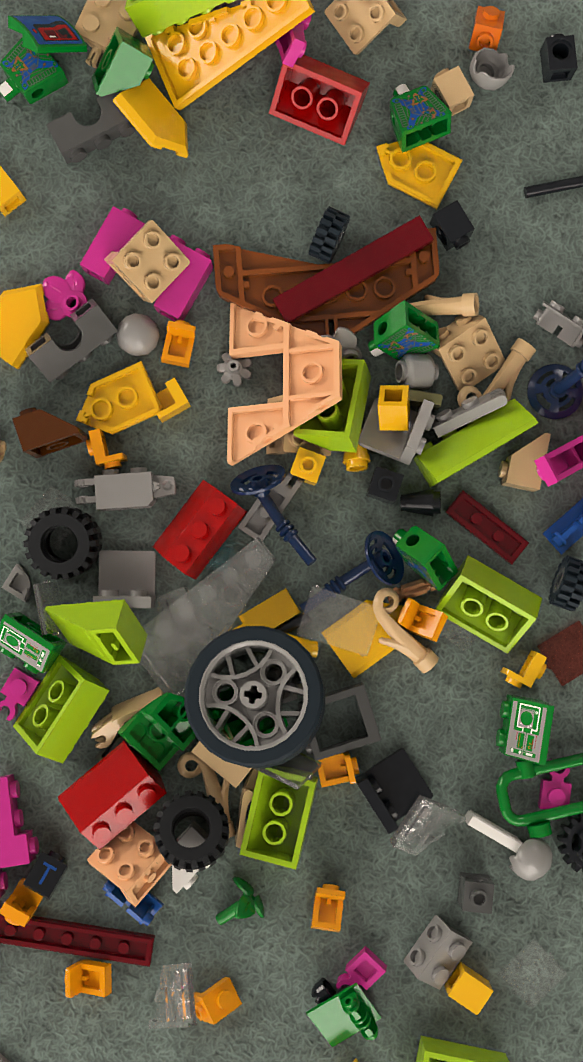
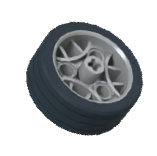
(204, 689)

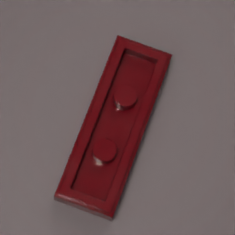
(486, 527)

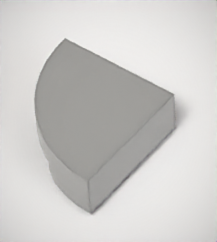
(18, 583)

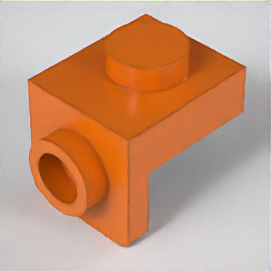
(487, 28)

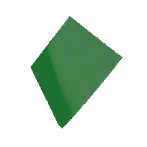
(160, 729)

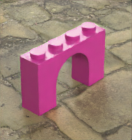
(116, 232)

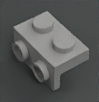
(437, 952)

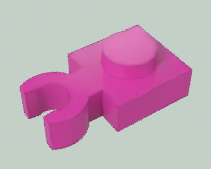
(18, 689)
(555, 791)
(363, 969)

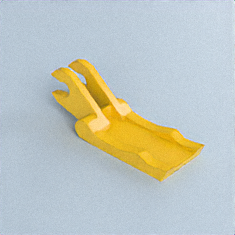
(271, 611)

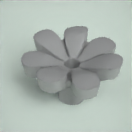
(237, 373)

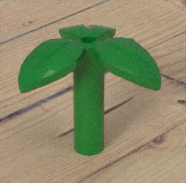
(245, 906)

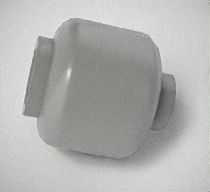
(416, 371)

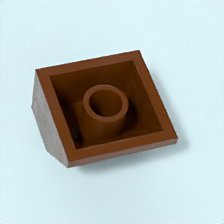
(45, 433)

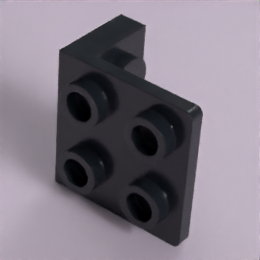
(393, 788)

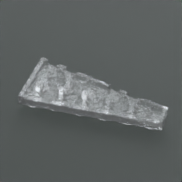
(202, 615)

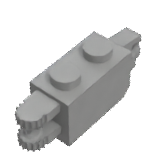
(126, 490)

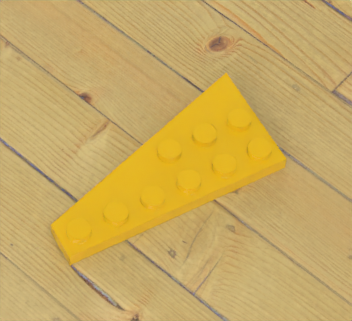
(218, 43)

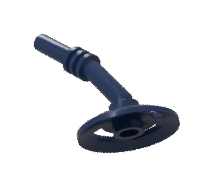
(556, 390)
(261, 488)
(374, 562)

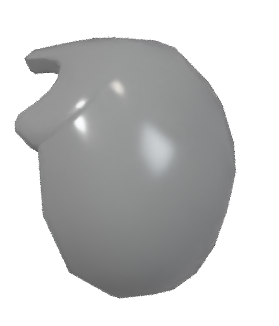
(490, 69)
(137, 334)
(532, 859)

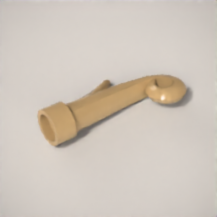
(464, 305)
(505, 378)
(401, 640)
(211, 783)

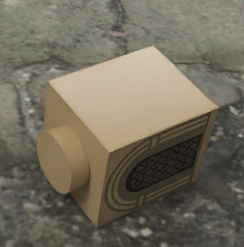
(452, 89)

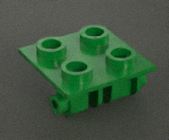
(345, 1016)

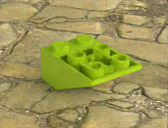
(102, 629)

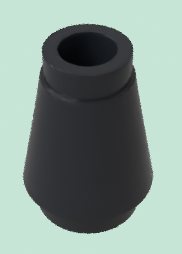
(422, 502)

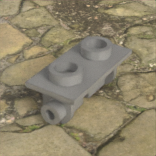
(553, 316)

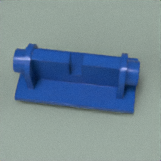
(566, 529)
(143, 912)

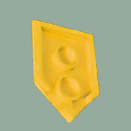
(154, 117)
(419, 172)
(21, 322)
(120, 400)
(357, 664)

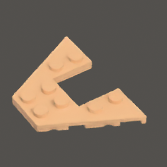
(309, 379)

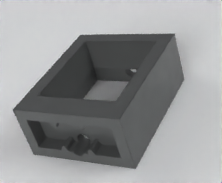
(367, 716)

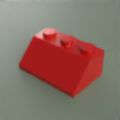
(319, 98)
(199, 529)
(112, 794)

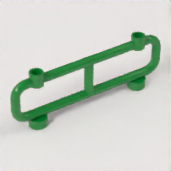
(537, 822)

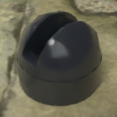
(322, 990)

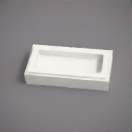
(493, 831)

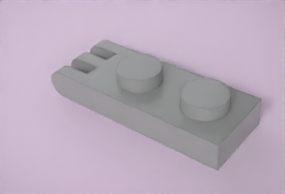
(469, 411)
(257, 520)

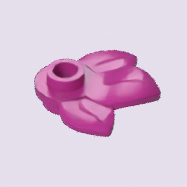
(62, 293)

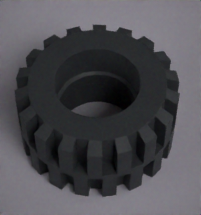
(43, 555)
(183, 807)

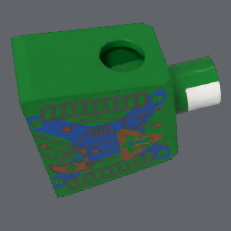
(30, 74)
(418, 116)
(404, 332)
(419, 550)

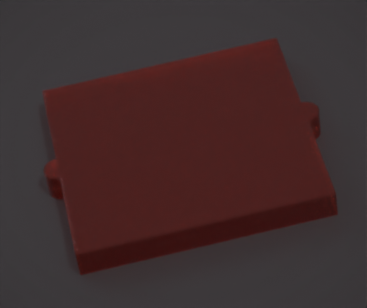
(565, 653)

